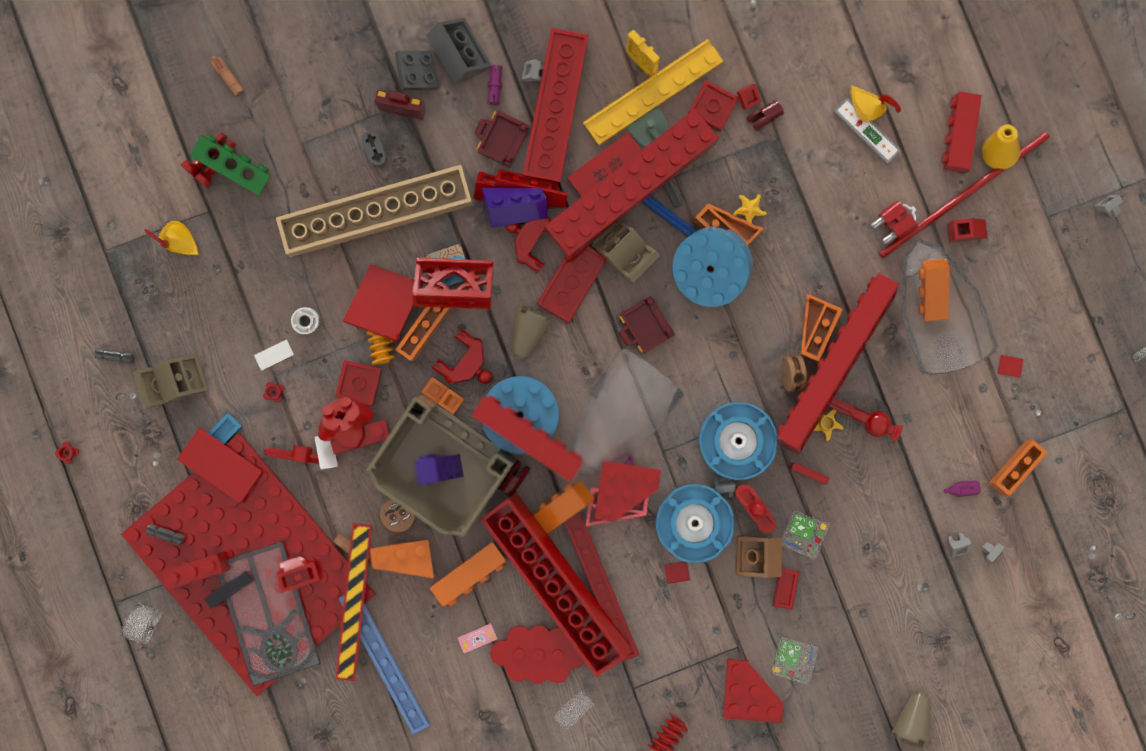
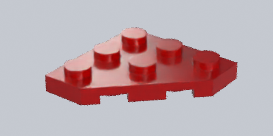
(623, 488)
(748, 695)

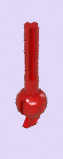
(876, 423)

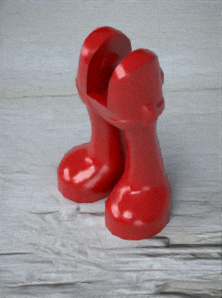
(195, 167)

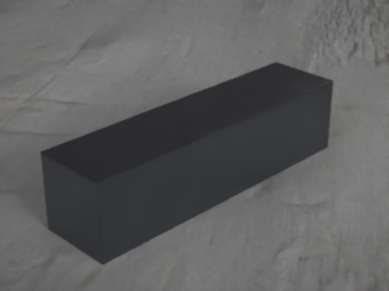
(228, 589)

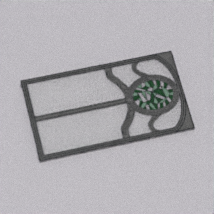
(269, 622)

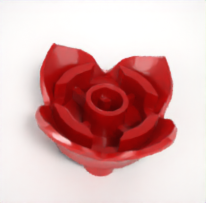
(344, 422)

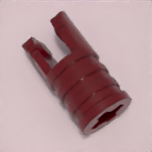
(768, 114)
(511, 482)

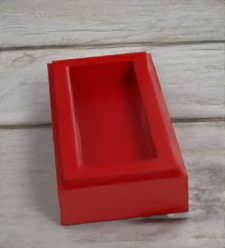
(809, 473)
(786, 589)

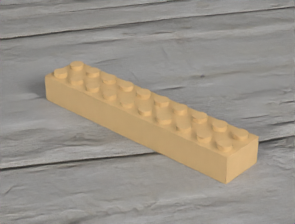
(374, 211)

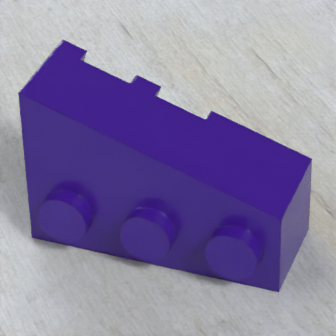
(514, 205)
(436, 469)

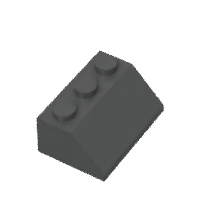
(458, 50)

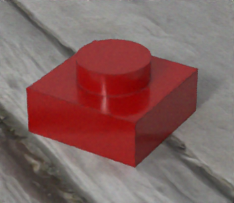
(749, 96)

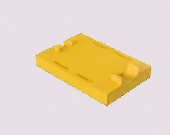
(642, 54)

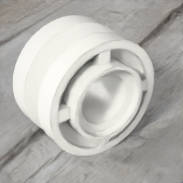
(296, 320)

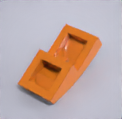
(442, 395)

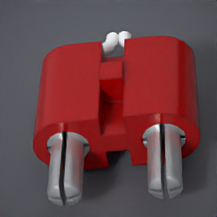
(897, 221)

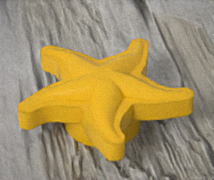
(749, 208)
(827, 424)

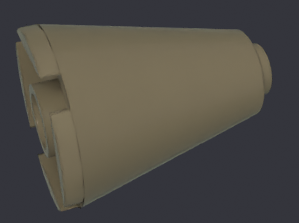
(528, 330)
(914, 721)

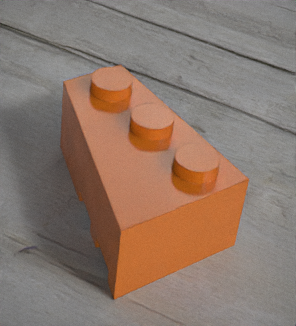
(714, 216)
(818, 327)
(404, 558)

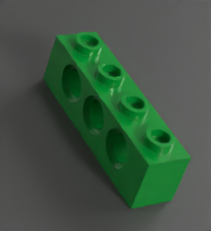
(202, 153)

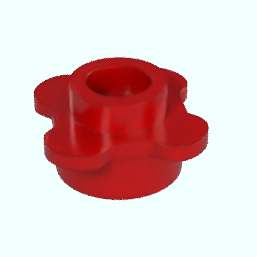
(270, 386)
(61, 452)

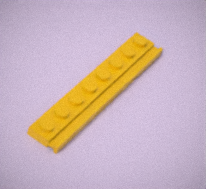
(653, 92)

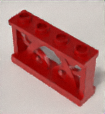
(441, 269)

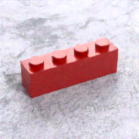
(962, 132)

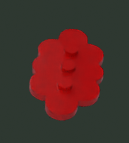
(536, 654)

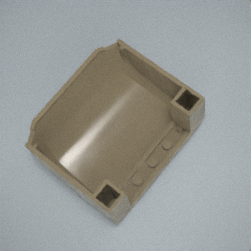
(447, 504)

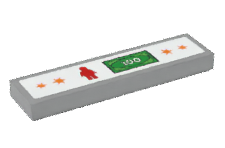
(867, 132)

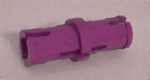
(494, 85)

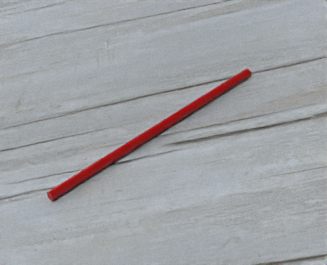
(959, 198)

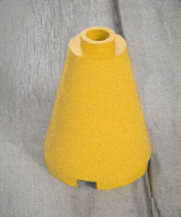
(1002, 148)

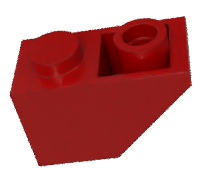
(967, 230)

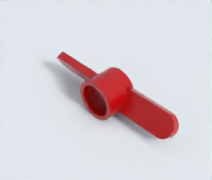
(299, 454)

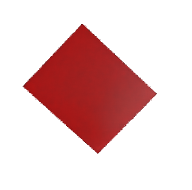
(1010, 366)
(677, 572)

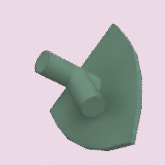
(649, 127)

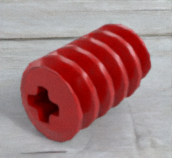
(669, 735)

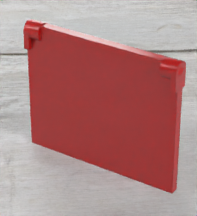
(382, 303)

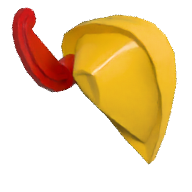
(870, 106)
(176, 238)

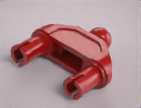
(526, 239)
(469, 365)
(756, 508)

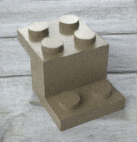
(625, 251)
(170, 381)

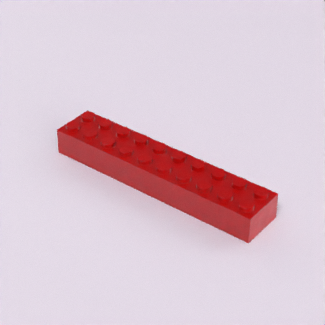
(631, 184)
(838, 363)
(556, 585)

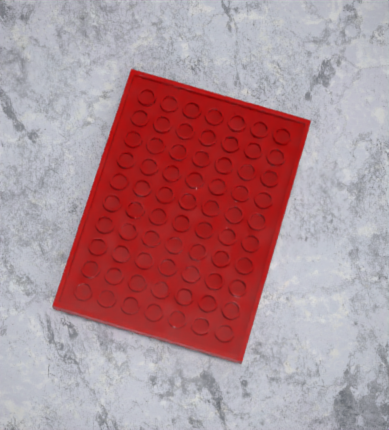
(220, 524)

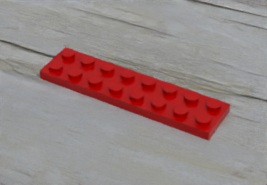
(555, 105)

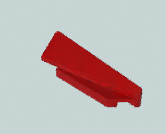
(509, 179)

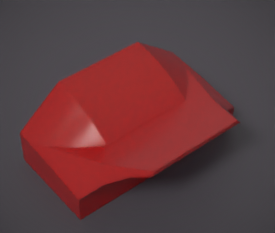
(296, 573)

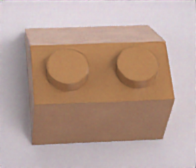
(759, 556)

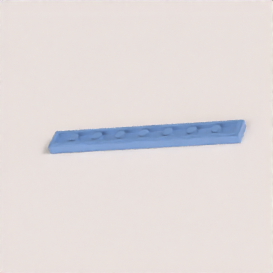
(391, 673)

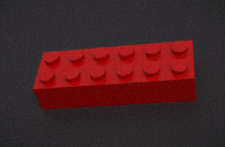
(527, 438)

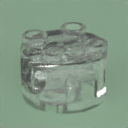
(140, 623)

